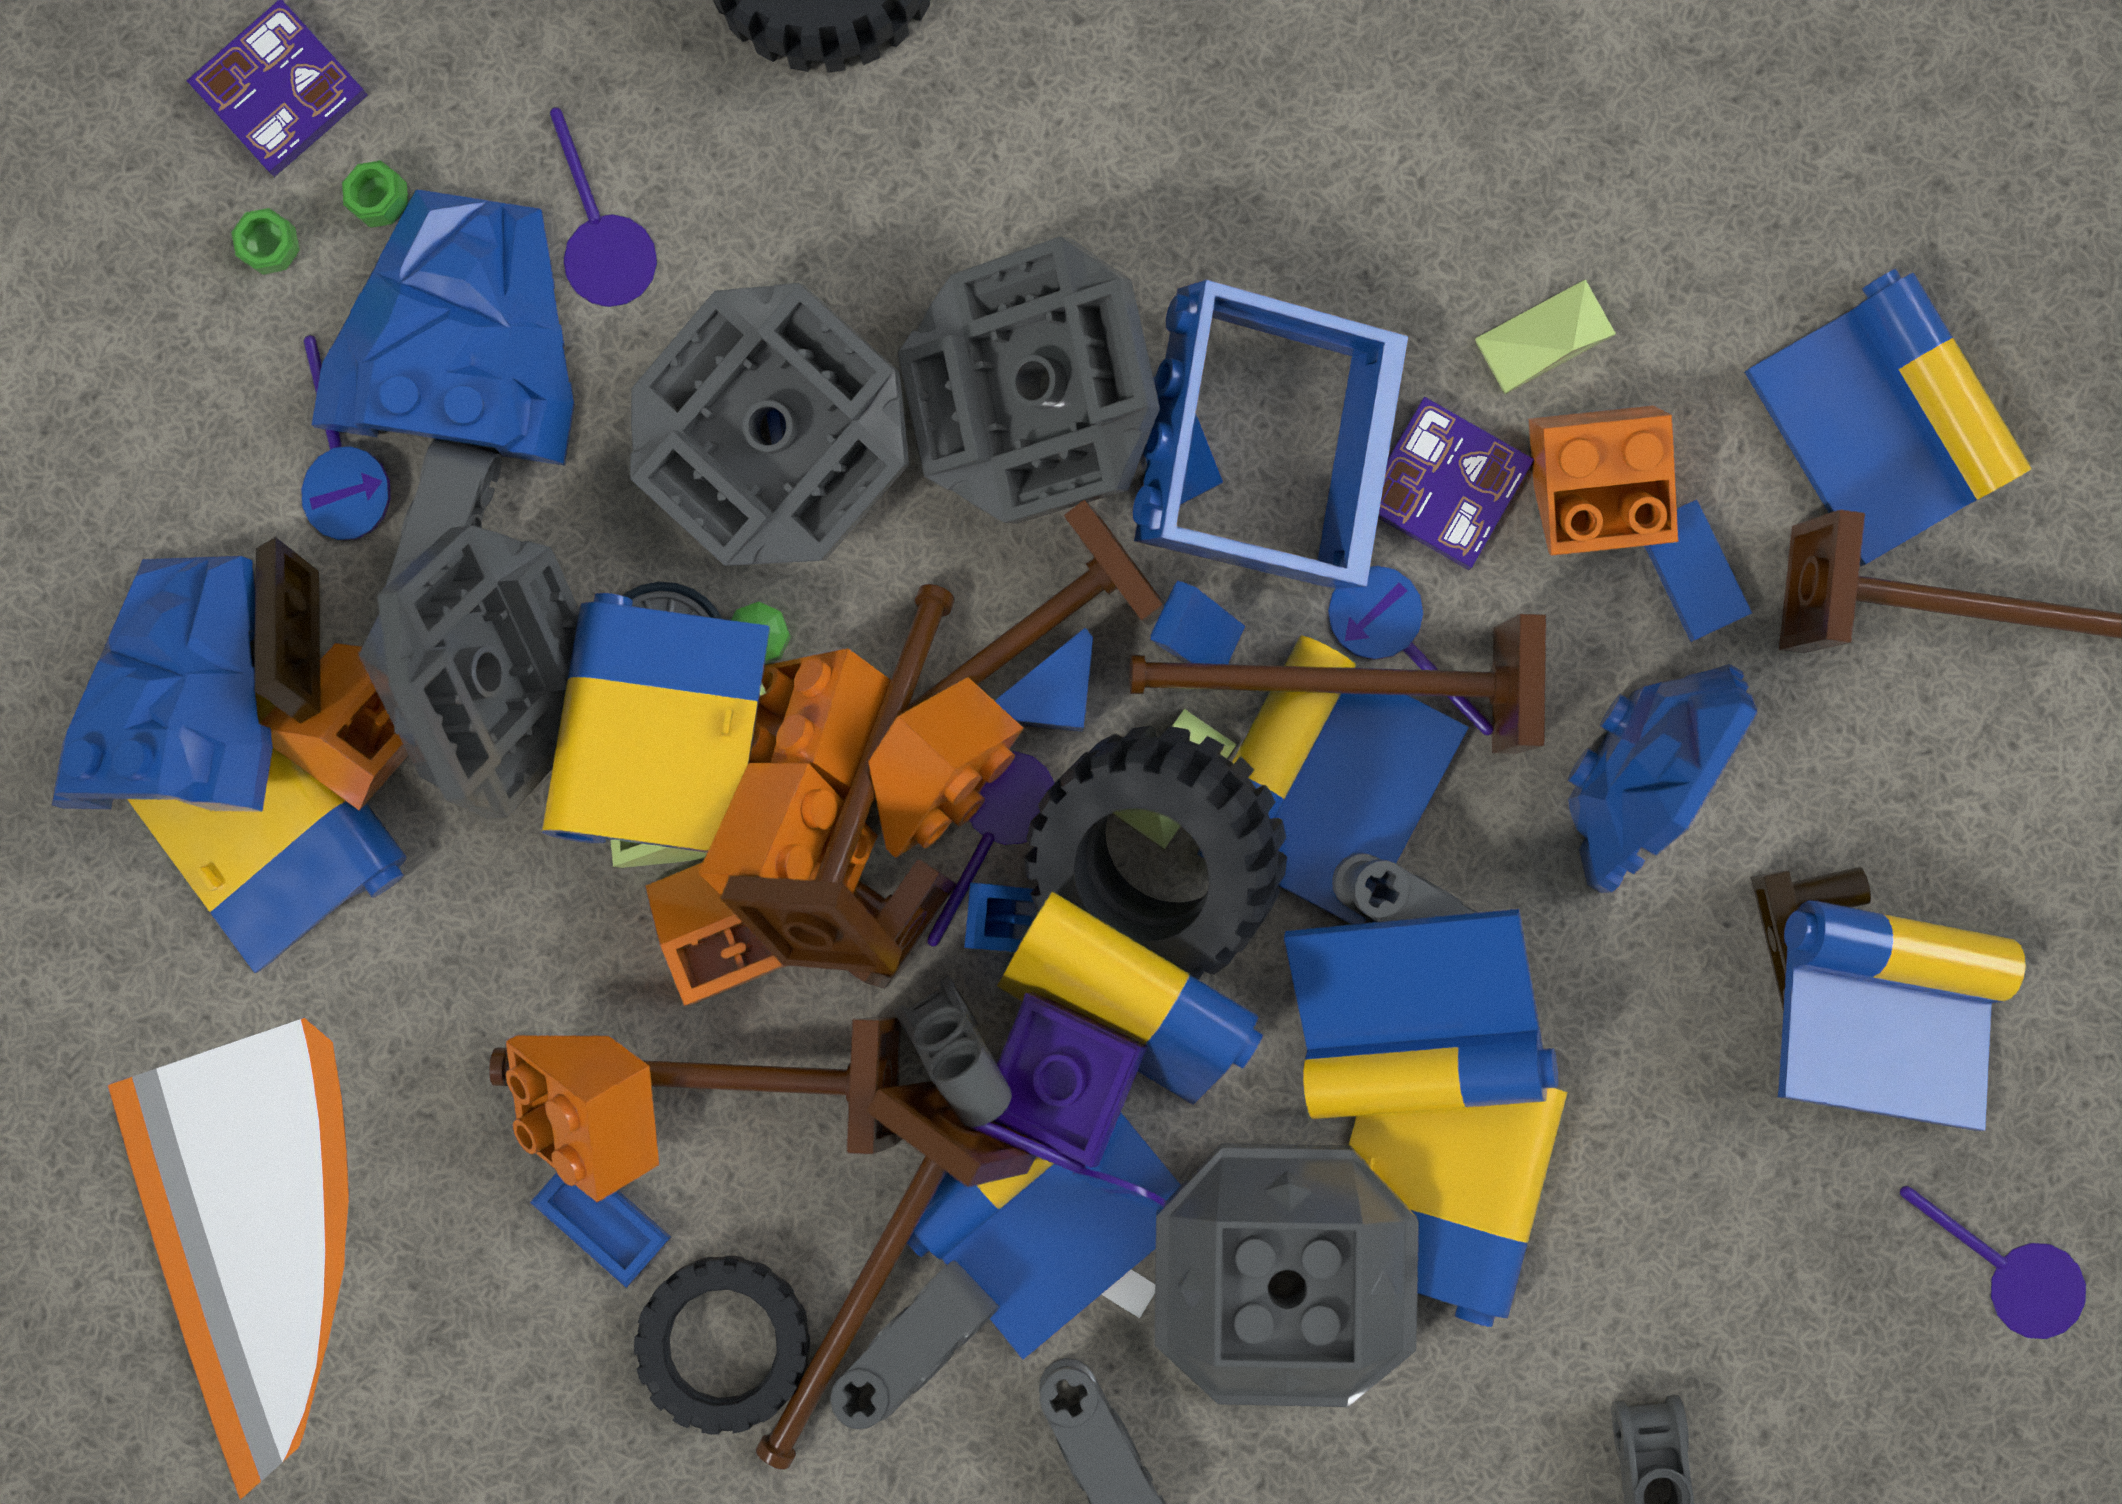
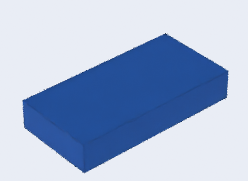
(1698, 576)
(1196, 627)
(608, 1230)

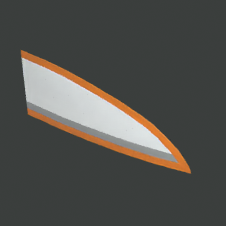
(249, 1223)

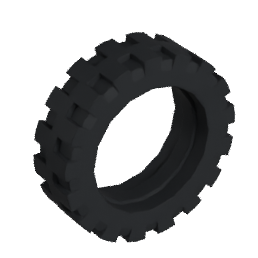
(661, 1375)

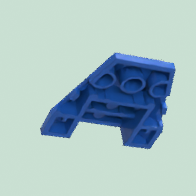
(456, 335)
(173, 696)
(1654, 768)

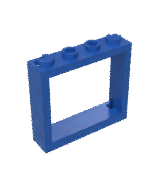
(1360, 448)

